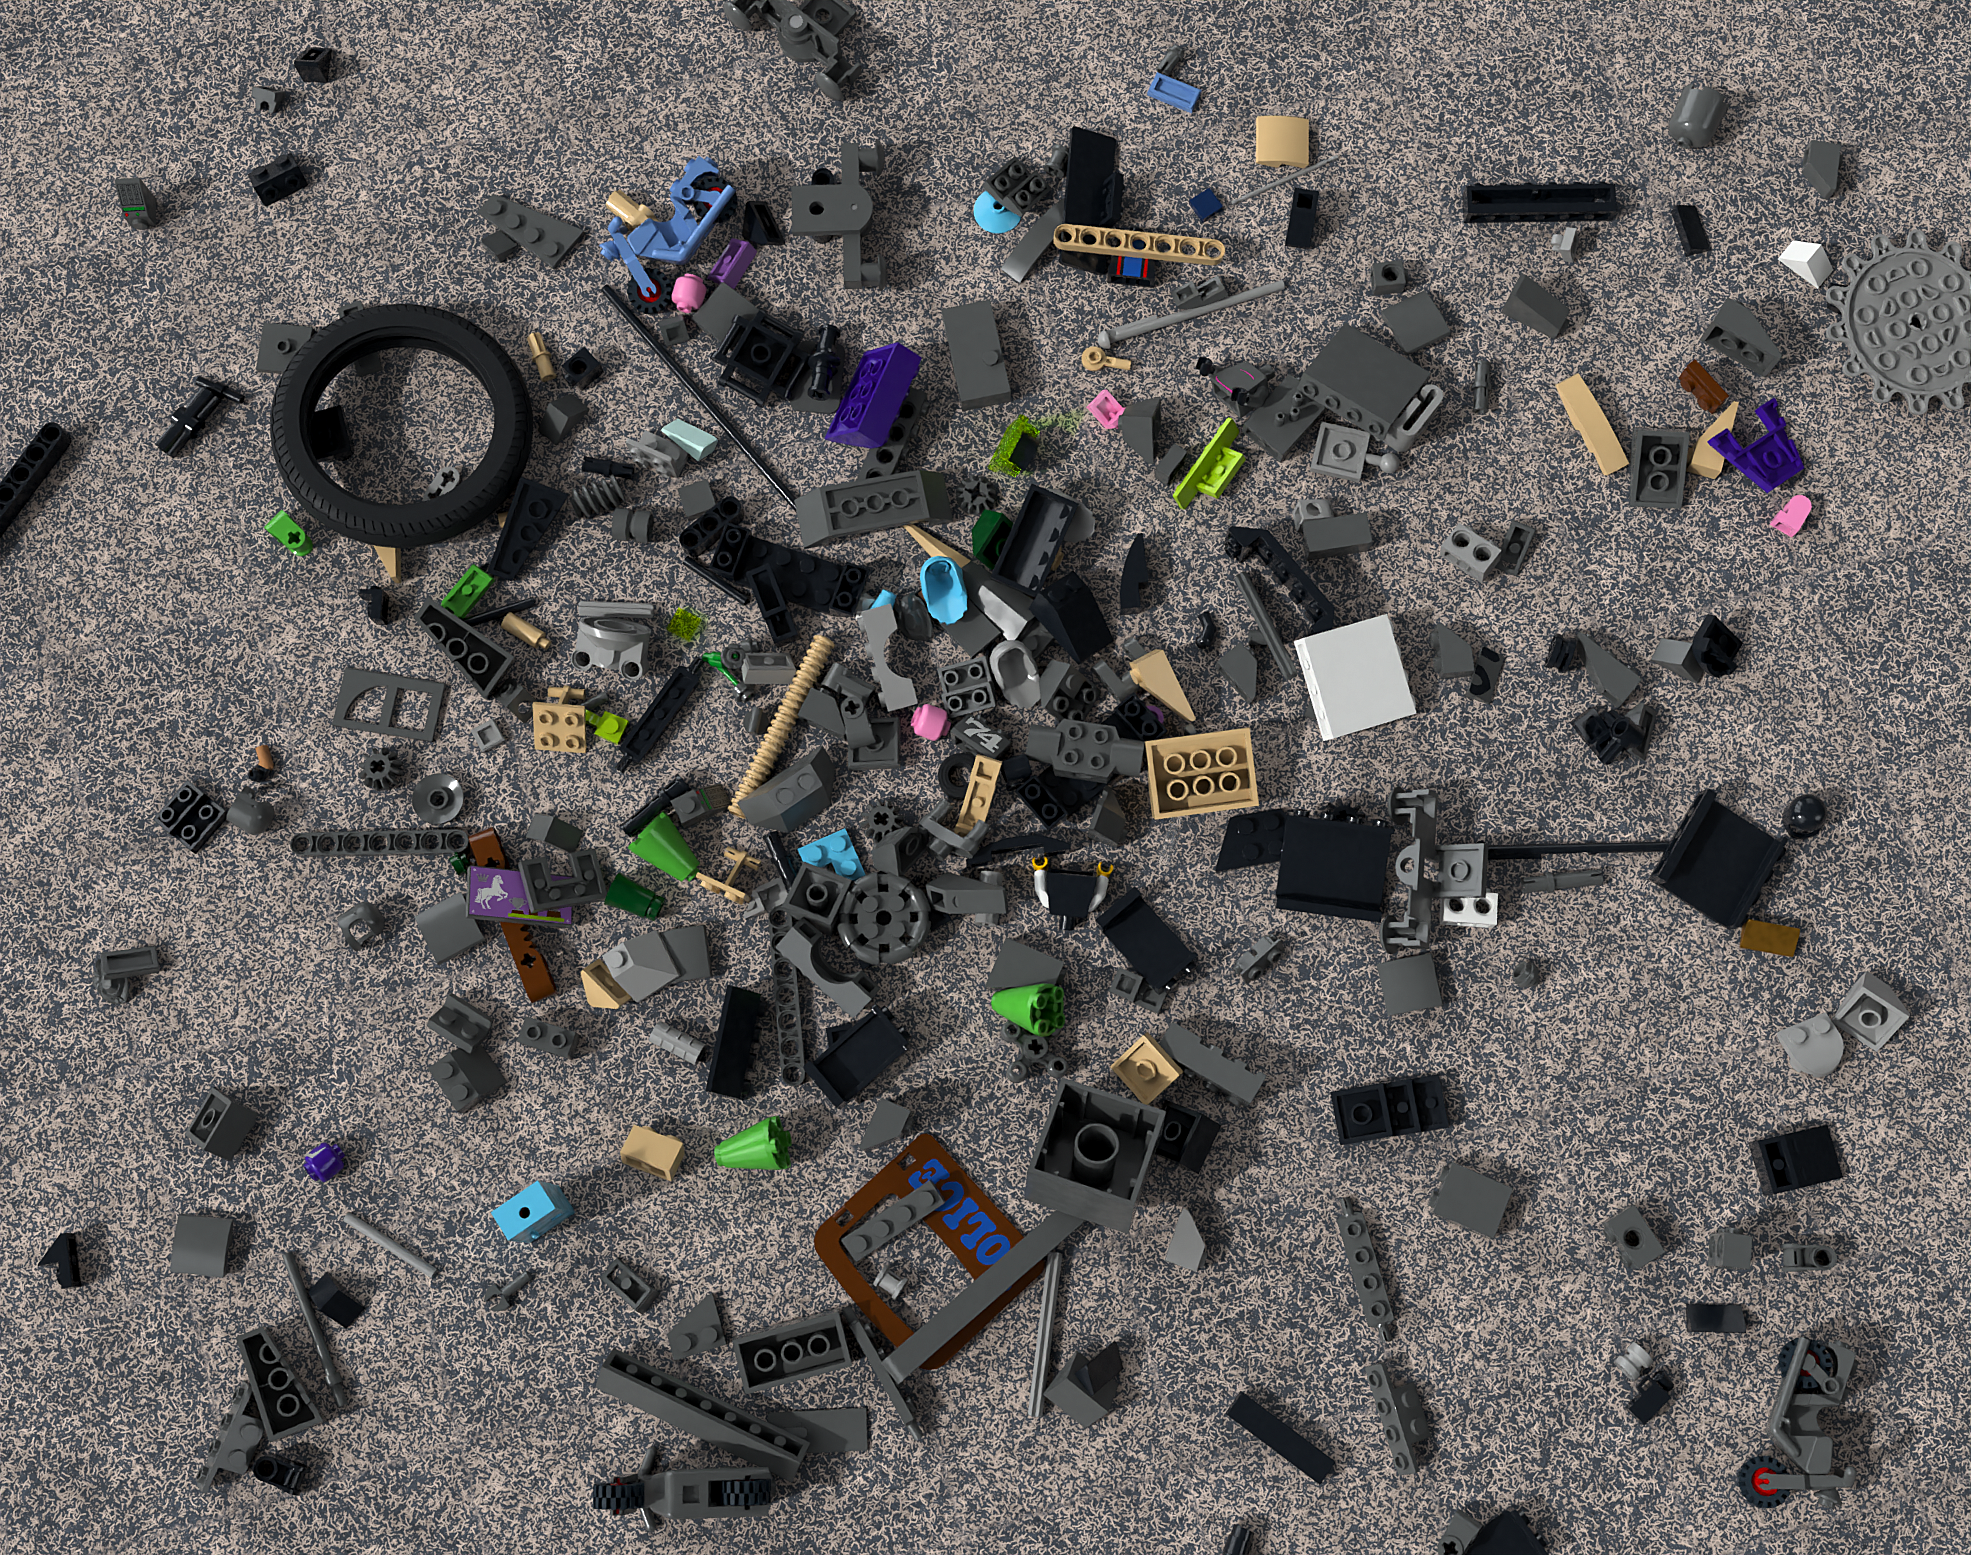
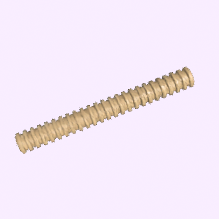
(784, 720)

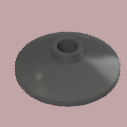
(429, 790)

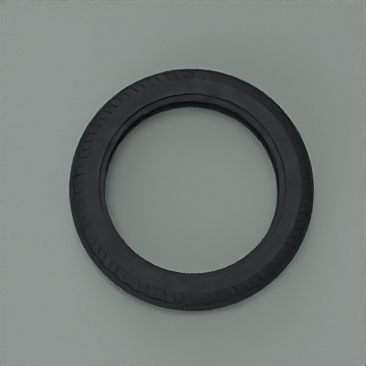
(379, 330)

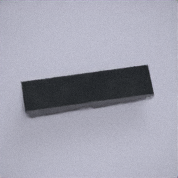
(1280, 1437)

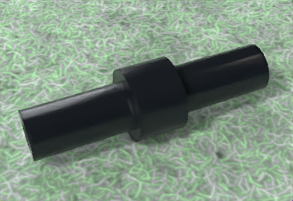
(220, 390)

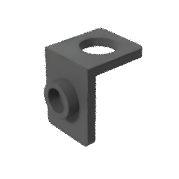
(511, 695)

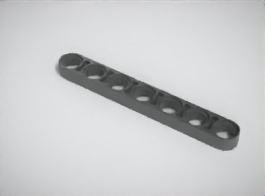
(369, 837)
(783, 1009)

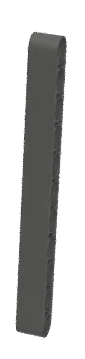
(980, 1294)

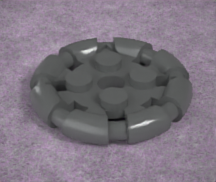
(884, 902)

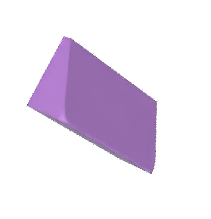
(732, 263)

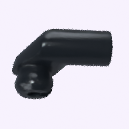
(1208, 633)

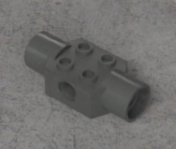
(1085, 750)

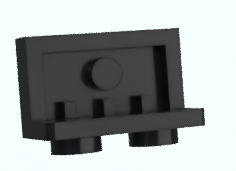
(277, 179)

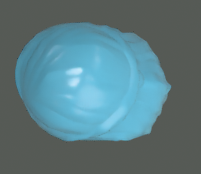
(943, 589)

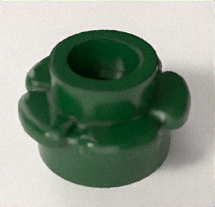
(460, 863)

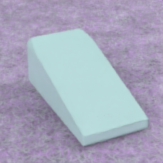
(691, 439)

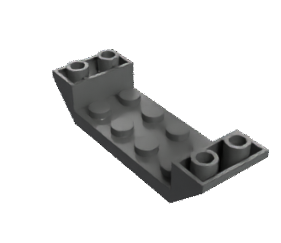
(872, 506)

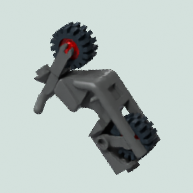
(1796, 1430)
(687, 1492)

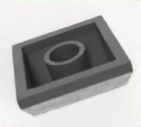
(1074, 1399)

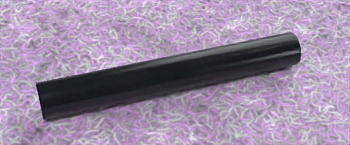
(715, 580)
(500, 612)

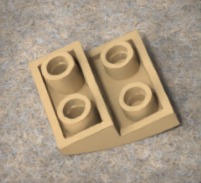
(1282, 141)

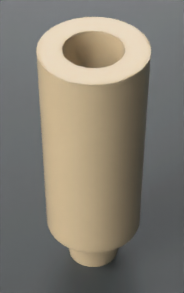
(525, 631)

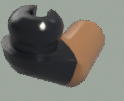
(264, 766)

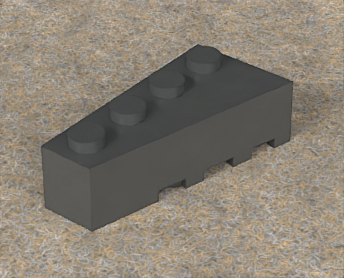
(277, 1387)

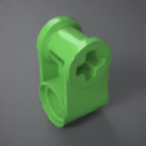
(288, 532)

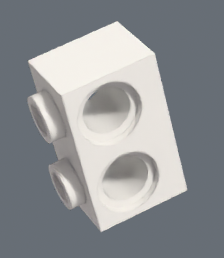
(1469, 914)

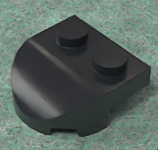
(1715, 647)

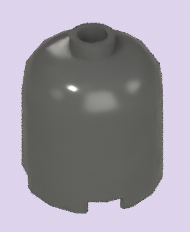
(1697, 116)

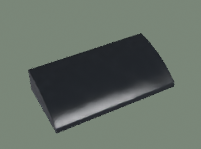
(1034, 541)

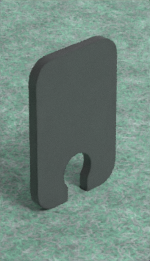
(801, 401)

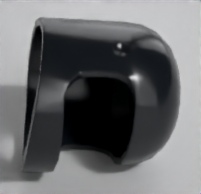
(1806, 813)

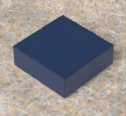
(1205, 205)

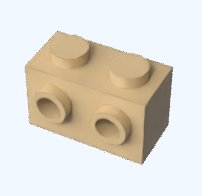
(652, 1152)

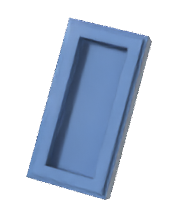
(1174, 92)

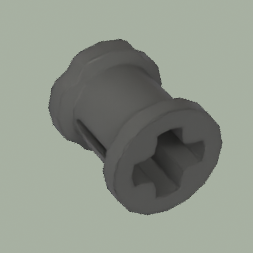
(1057, 161)

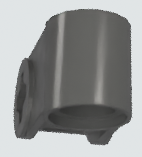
(857, 726)
(1803, 1257)
(1460, 1533)

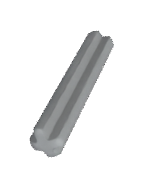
(616, 609)

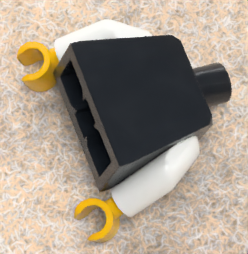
(1070, 891)

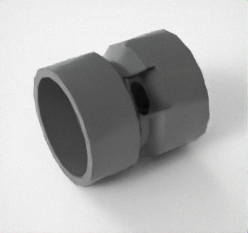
(632, 525)

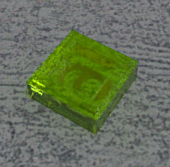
(683, 624)

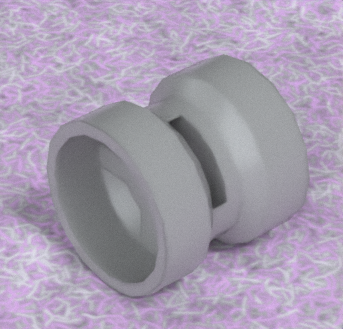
(1632, 1362)

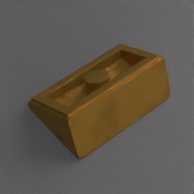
(1769, 938)

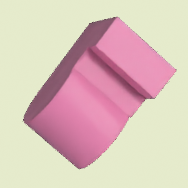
(1792, 516)

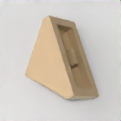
(601, 987)

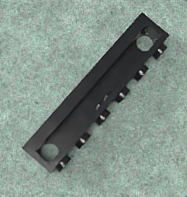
(1539, 202)

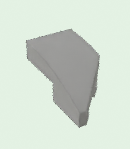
(766, 898)

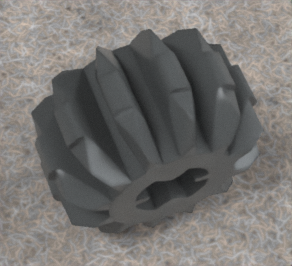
(373, 776)
(883, 812)

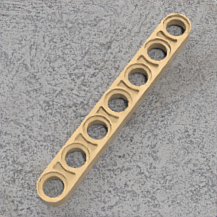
(1126, 248)

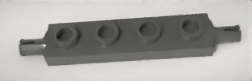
(1365, 1270)
(904, 1405)

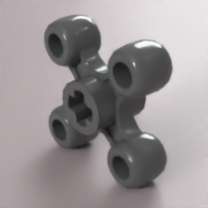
(1028, 1057)

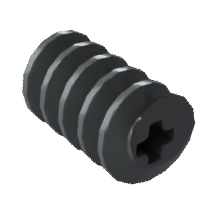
(596, 497)

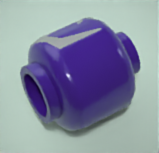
(324, 1162)

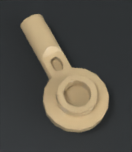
(1095, 359)

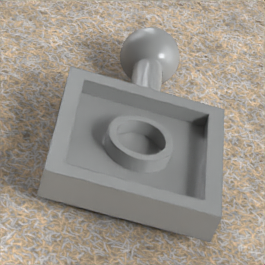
(1342, 453)

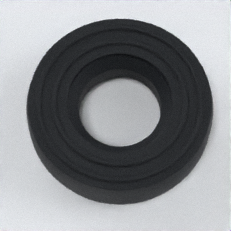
(945, 770)

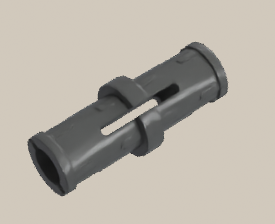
(1481, 387)

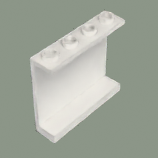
(1355, 677)

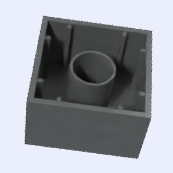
(1094, 1155)

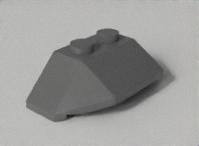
(792, 794)

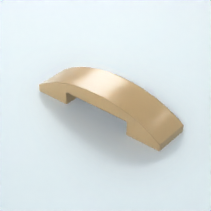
(979, 793)

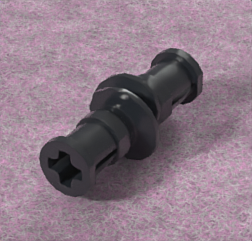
(824, 362)

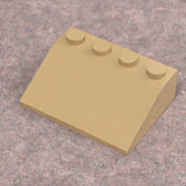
(1201, 773)

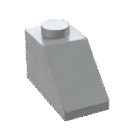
(1186, 1244)

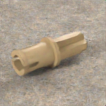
(541, 357)

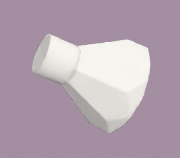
(865, 603)

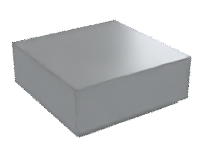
(488, 735)

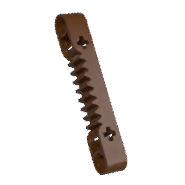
(538, 979)

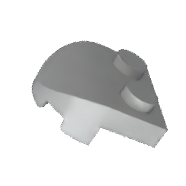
(1813, 1046)

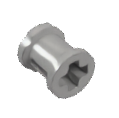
(890, 1282)

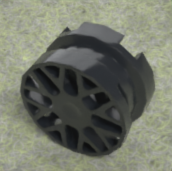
(1558, 648)

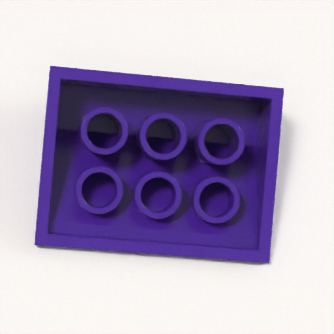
(874, 396)

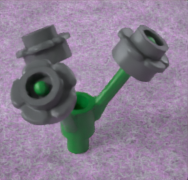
(733, 657)

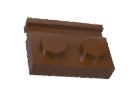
(1706, 390)

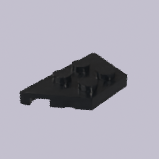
(1252, 840)

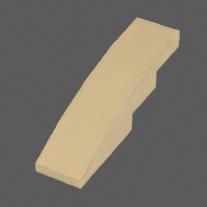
(1592, 424)

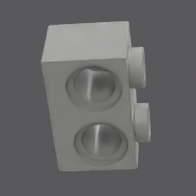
(1466, 557)

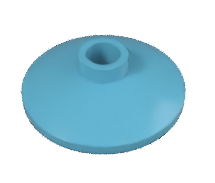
(992, 219)

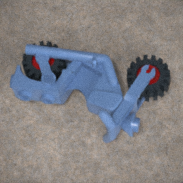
(675, 239)

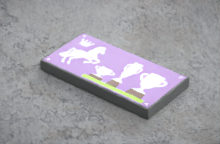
(501, 897)

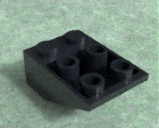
(1795, 1160)

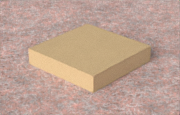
(1146, 1069)

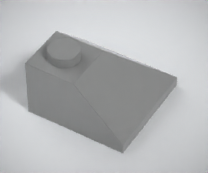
(642, 965)
(1871, 1012)

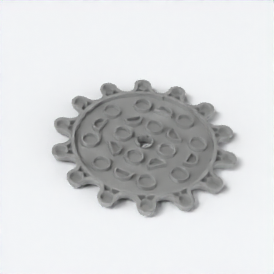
(1879, 315)

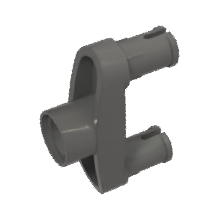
(945, 841)

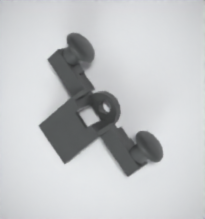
(1459, 876)

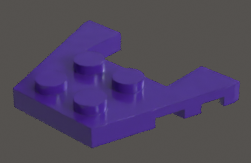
(1768, 459)

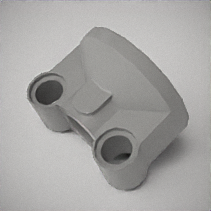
(612, 645)

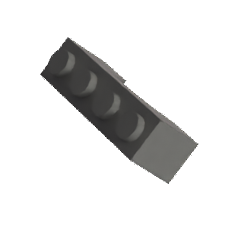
(803, 949)

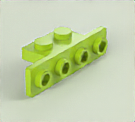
(1213, 468)

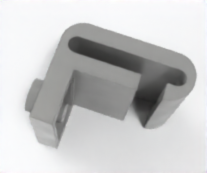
(1397, 436)

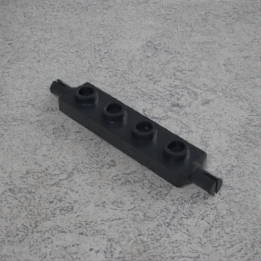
(659, 714)

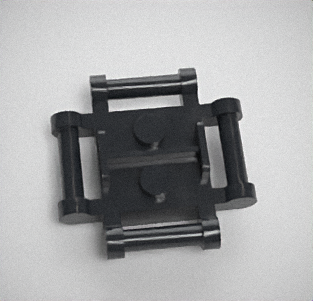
(761, 357)

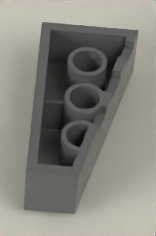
(471, 652)
(1211, 1066)

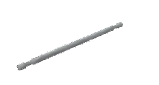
(1285, 179)

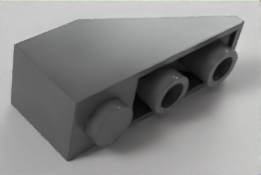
(1607, 674)
(965, 895)

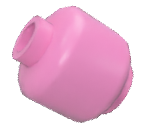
(688, 293)
(930, 722)

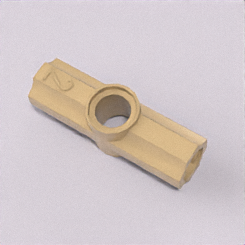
(629, 210)

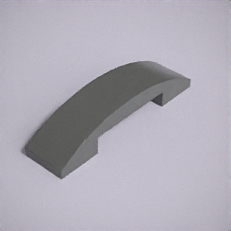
(1034, 244)

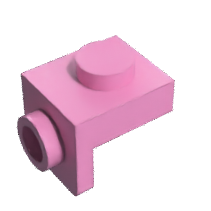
(1106, 409)

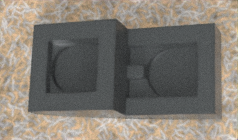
(1193, 297)
(1137, 991)

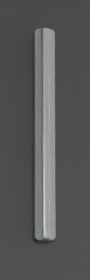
(1045, 1333)

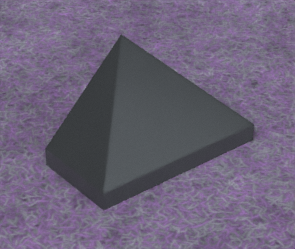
(1645, 718)

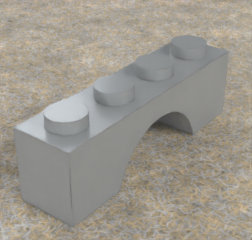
(879, 625)

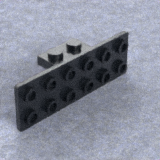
(1091, 194)

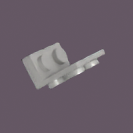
(659, 454)

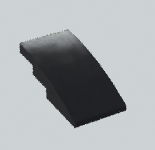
(1390, 1109)

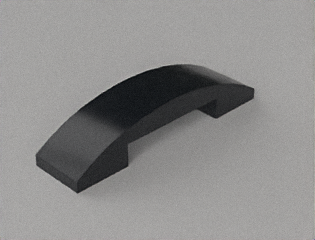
(1050, 846)

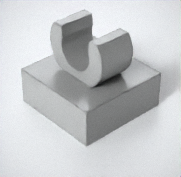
(1566, 244)

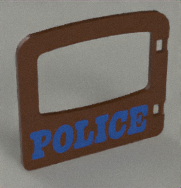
(965, 1223)

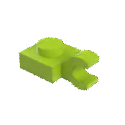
(608, 726)

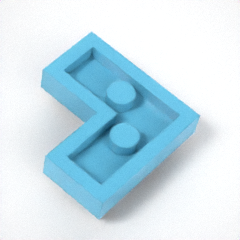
(834, 850)

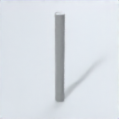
(390, 1245)

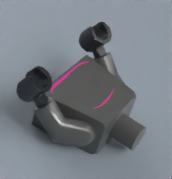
(1238, 386)

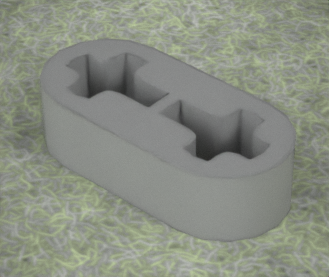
(438, 483)

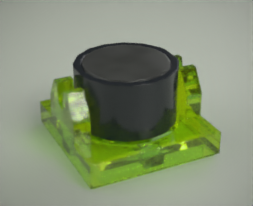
(1015, 448)

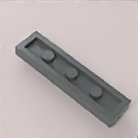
(893, 1220)

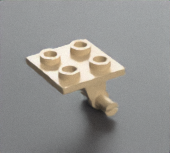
(560, 725)
(732, 894)

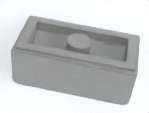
(768, 668)

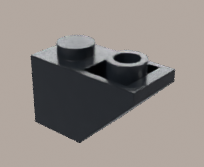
(1301, 218)

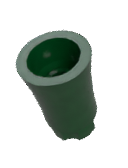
(634, 898)

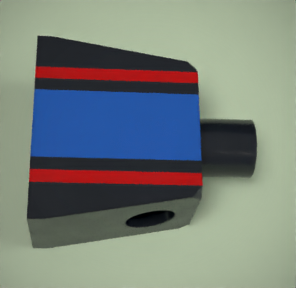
(1132, 270)

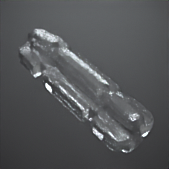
(1170, 841)

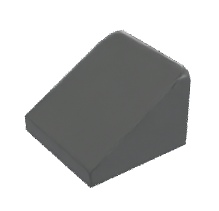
(498, 245)

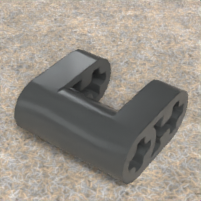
(1123, 686)

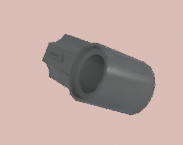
(846, 684)

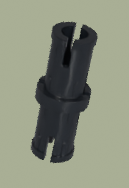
(608, 467)

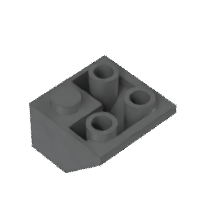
(1066, 692)

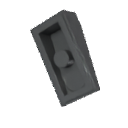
(1515, 546)
(630, 1286)

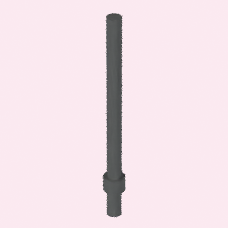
(333, 1379)

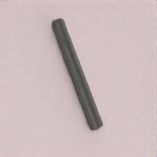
(1266, 625)

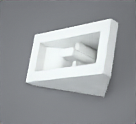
(1807, 261)

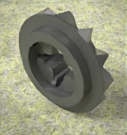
(964, 498)

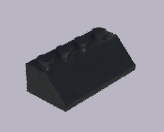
(735, 1043)

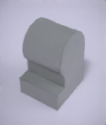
(1311, 510)

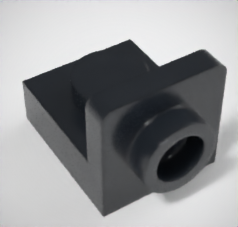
(379, 603)

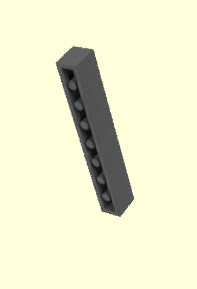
(702, 1415)

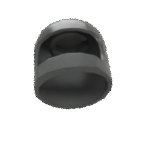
(249, 814)
(361, 911)

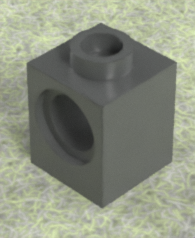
(1381, 285)

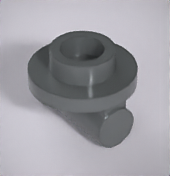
(756, 722)

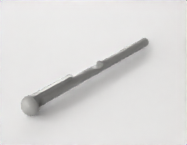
(1151, 323)

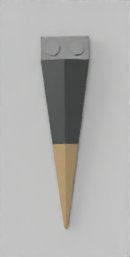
(1000, 604)

